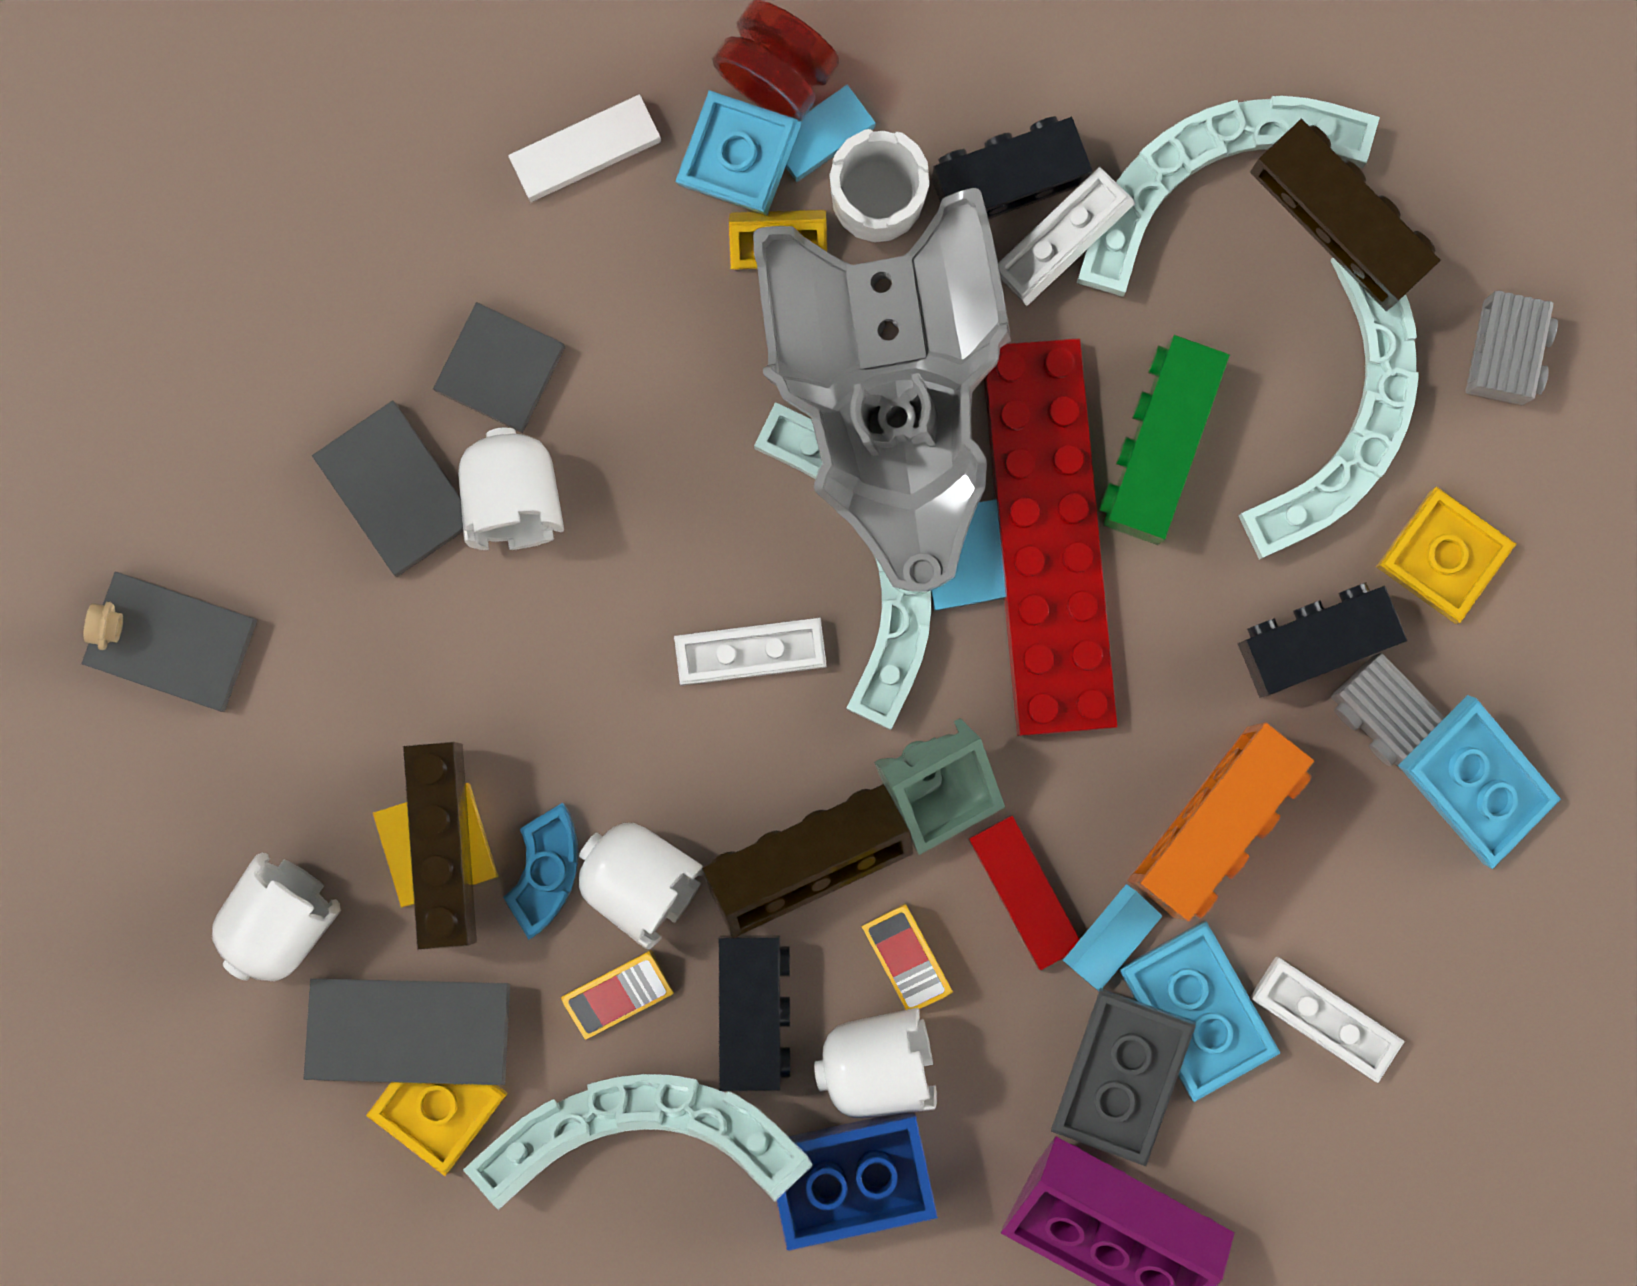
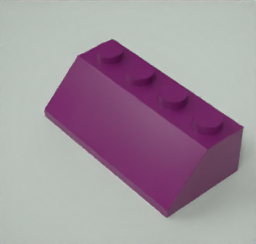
(1113, 1225)

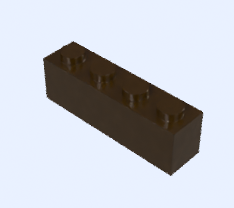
(1345, 214)
(439, 845)
(808, 860)

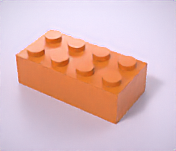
(1222, 821)

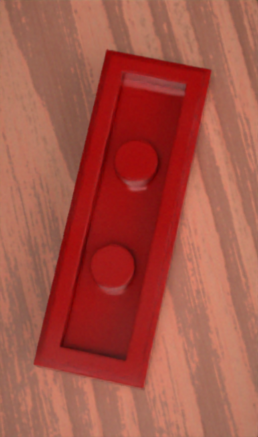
(1025, 892)

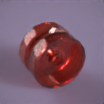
(776, 60)

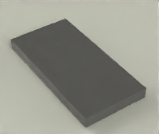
(407, 1031)

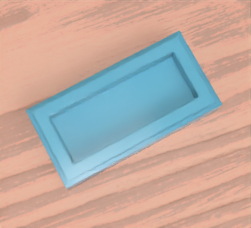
(826, 130)
(1112, 937)

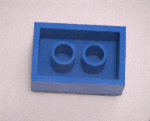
(859, 1182)

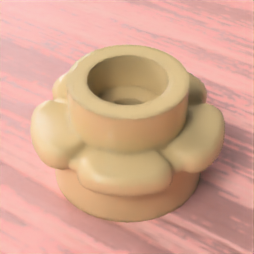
(102, 625)

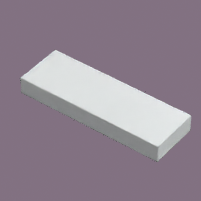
(585, 148)
(1064, 235)
(750, 651)
(1326, 1019)

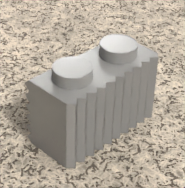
(1511, 348)
(1386, 708)

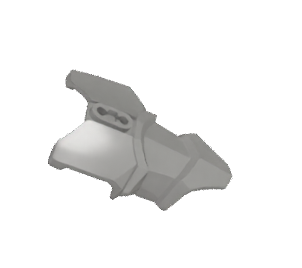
(897, 409)

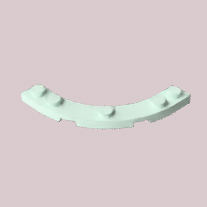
(1199, 142)
(1373, 438)
(904, 613)
(638, 1104)

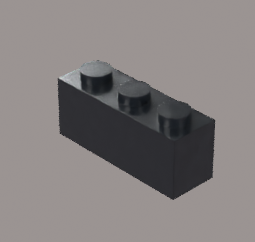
(1018, 168)
(1321, 639)
(752, 1013)

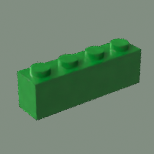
(1165, 439)

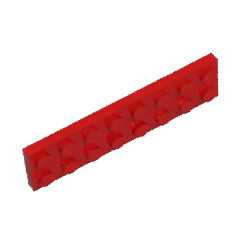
(1049, 539)

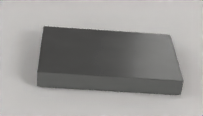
(393, 488)
(174, 643)
(1123, 1077)

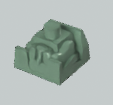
(941, 786)

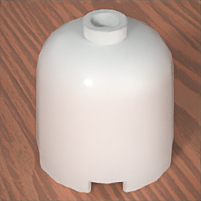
(878, 184)
(508, 491)
(637, 880)
(271, 920)
(878, 1066)

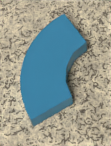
(548, 870)

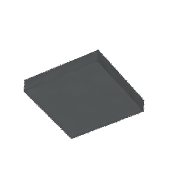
(499, 367)

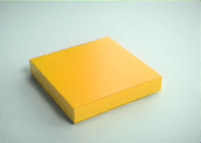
(1446, 555)
(394, 836)
(436, 1117)

